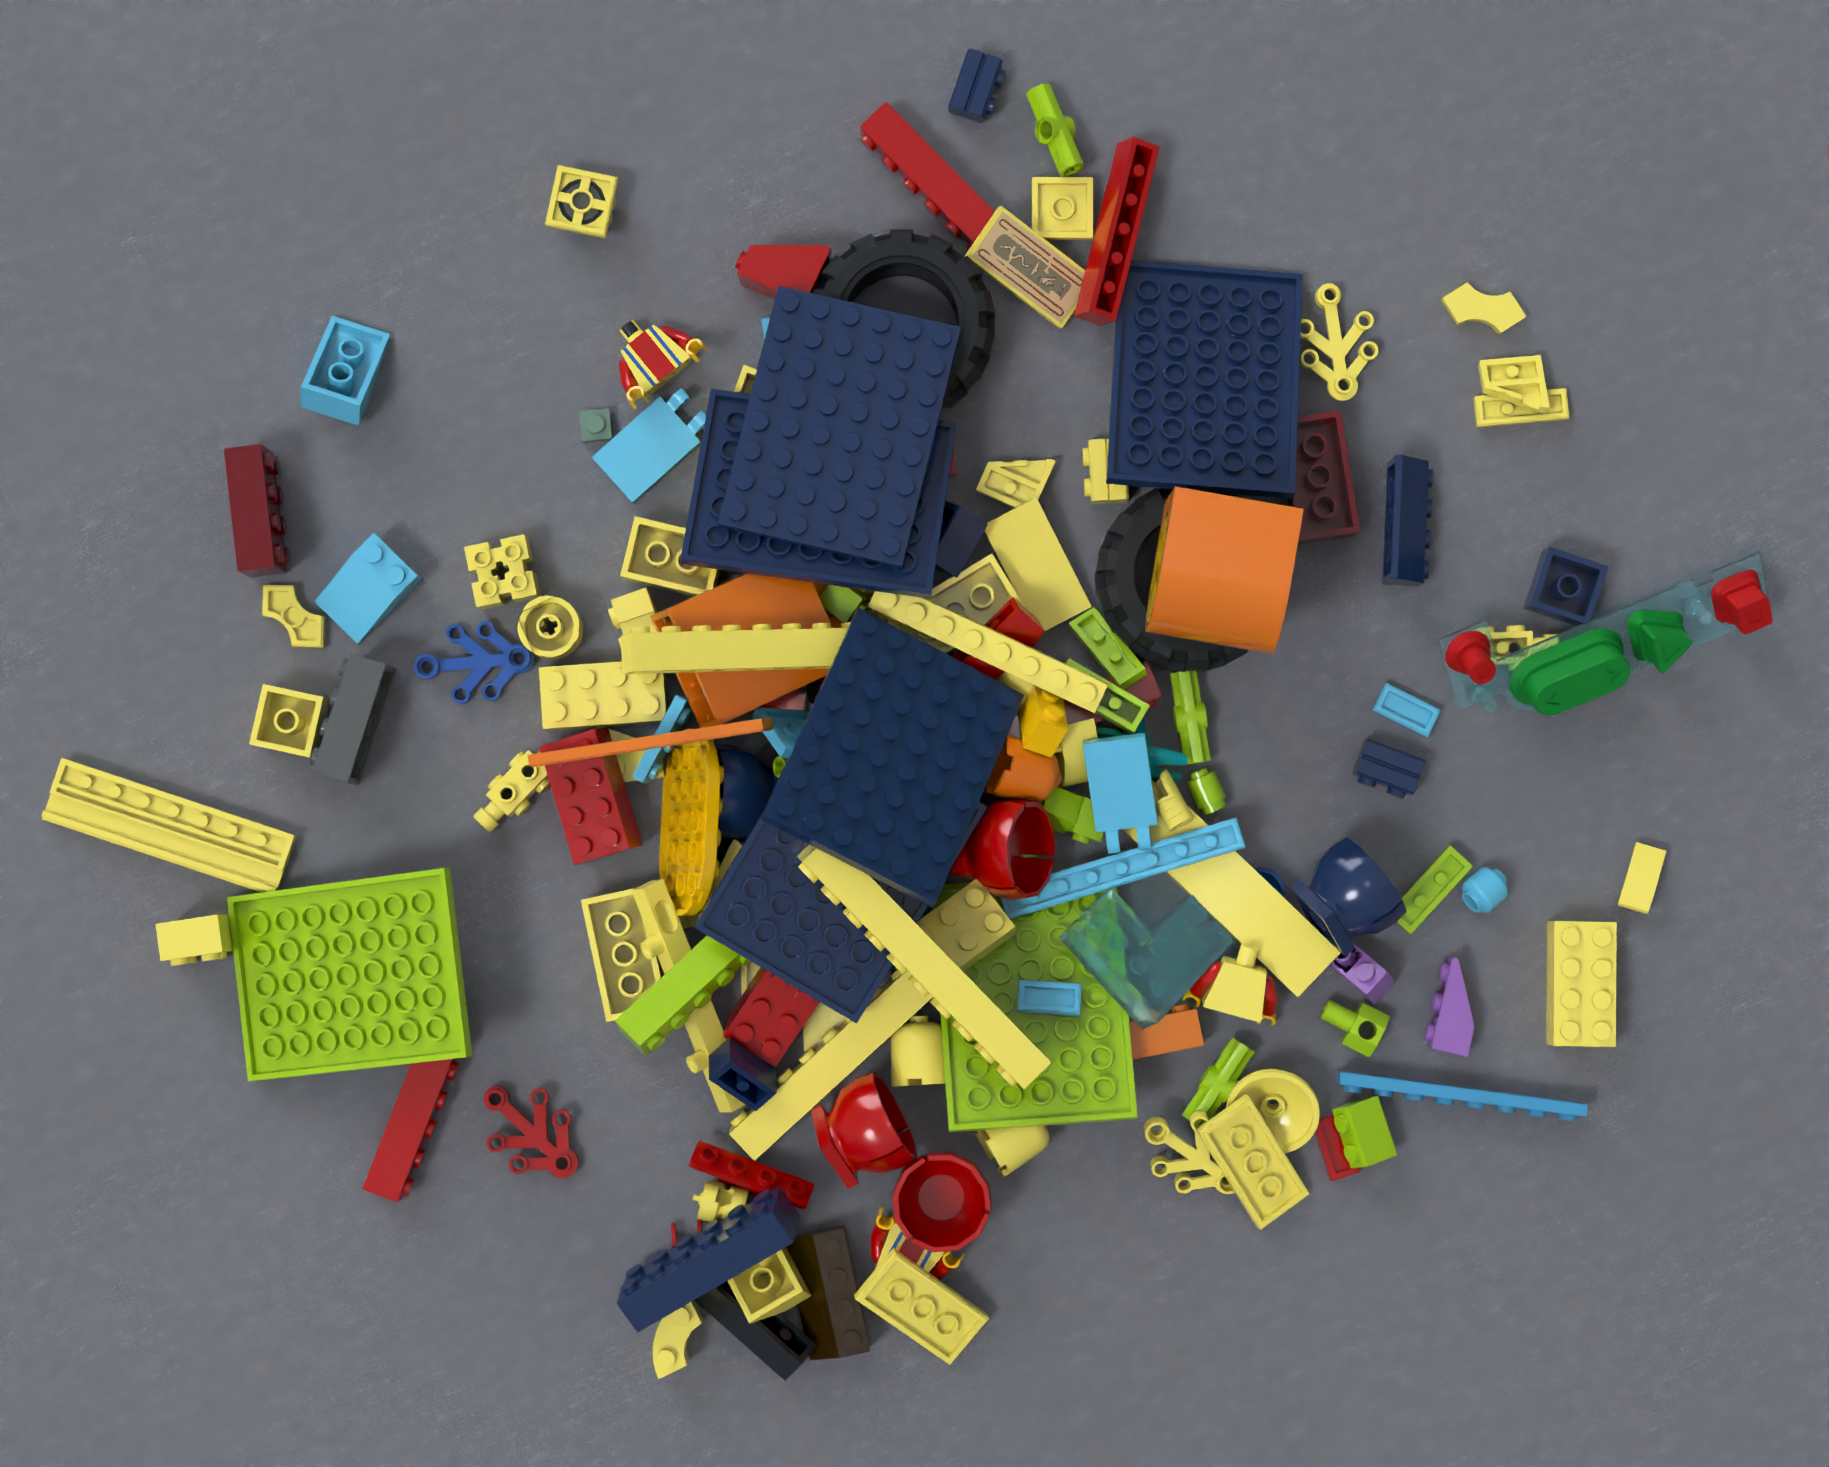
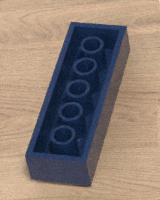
(708, 1258)

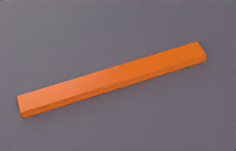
(651, 742)

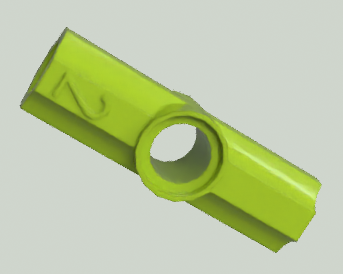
(1055, 130)
(1190, 716)
(1219, 1080)

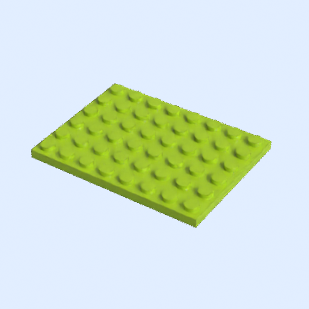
(349, 975)
(1088, 1053)

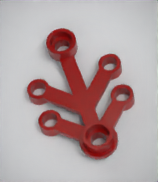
(534, 1135)

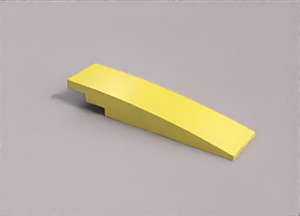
(1251, 910)

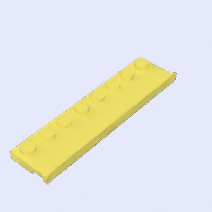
(168, 827)

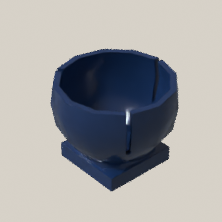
(743, 790)
(1348, 896)

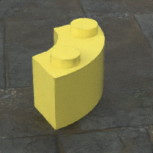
(1071, 753)
(672, 1338)

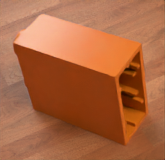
(745, 602)

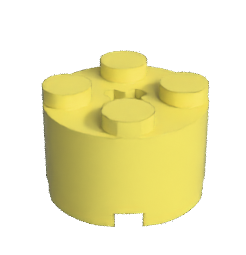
(534, 622)

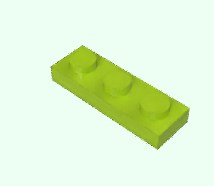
(1107, 649)
(1432, 887)

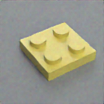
(1063, 207)

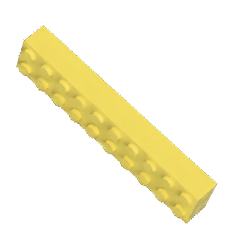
(930, 967)

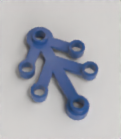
(480, 661)

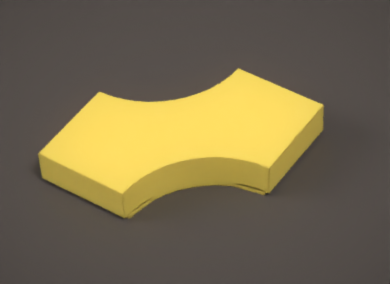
(1496, 311)
(283, 604)

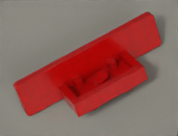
(749, 1174)

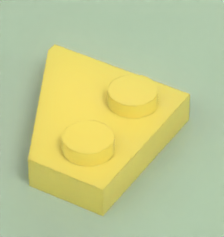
(1516, 381)

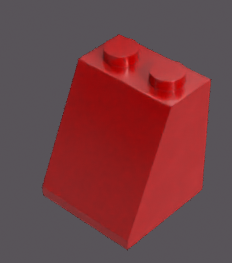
(782, 265)

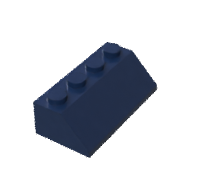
(1406, 521)

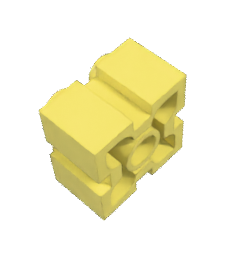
(518, 582)
(633, 611)

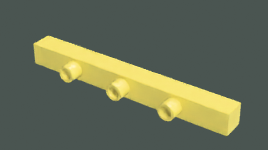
(670, 946)

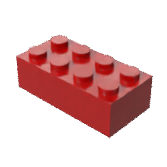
(592, 801)
(768, 1016)

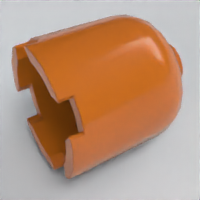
(1023, 773)

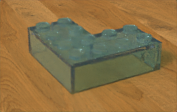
(1143, 966)

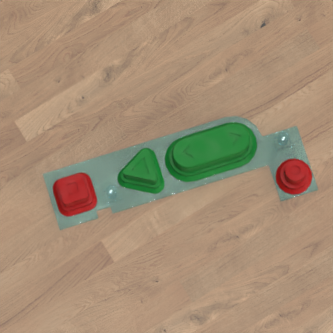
(1607, 649)

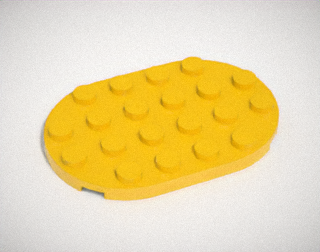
(690, 824)

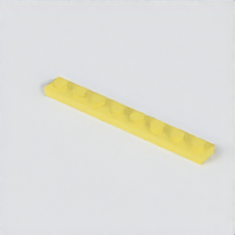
(992, 648)

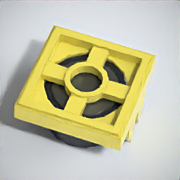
(582, 202)

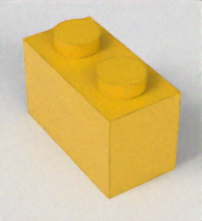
(1042, 721)

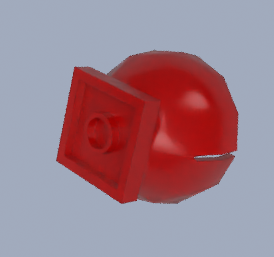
(996, 846)
(864, 1130)
(941, 1201)

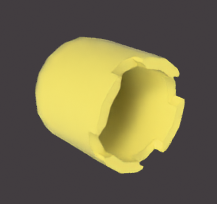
(917, 1053)
(1013, 1145)

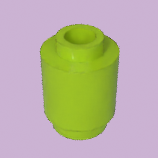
(1206, 790)

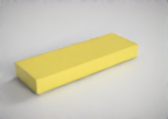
(1498, 412)

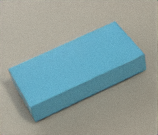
(1406, 710)
(1049, 998)

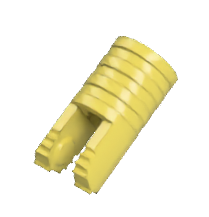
(1172, 806)

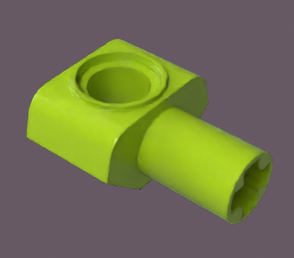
(1350, 1021)

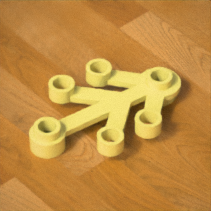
(1336, 347)
(1195, 1158)

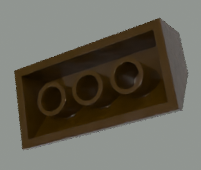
(832, 1313)

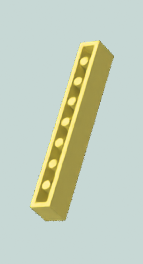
(730, 649)
(827, 1065)

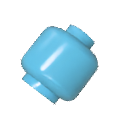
(1484, 890)

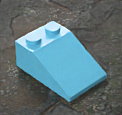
(344, 370)
(367, 588)

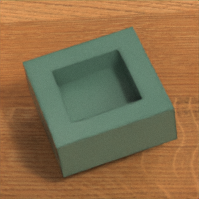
(596, 425)

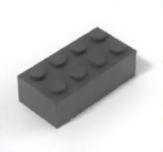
(353, 719)

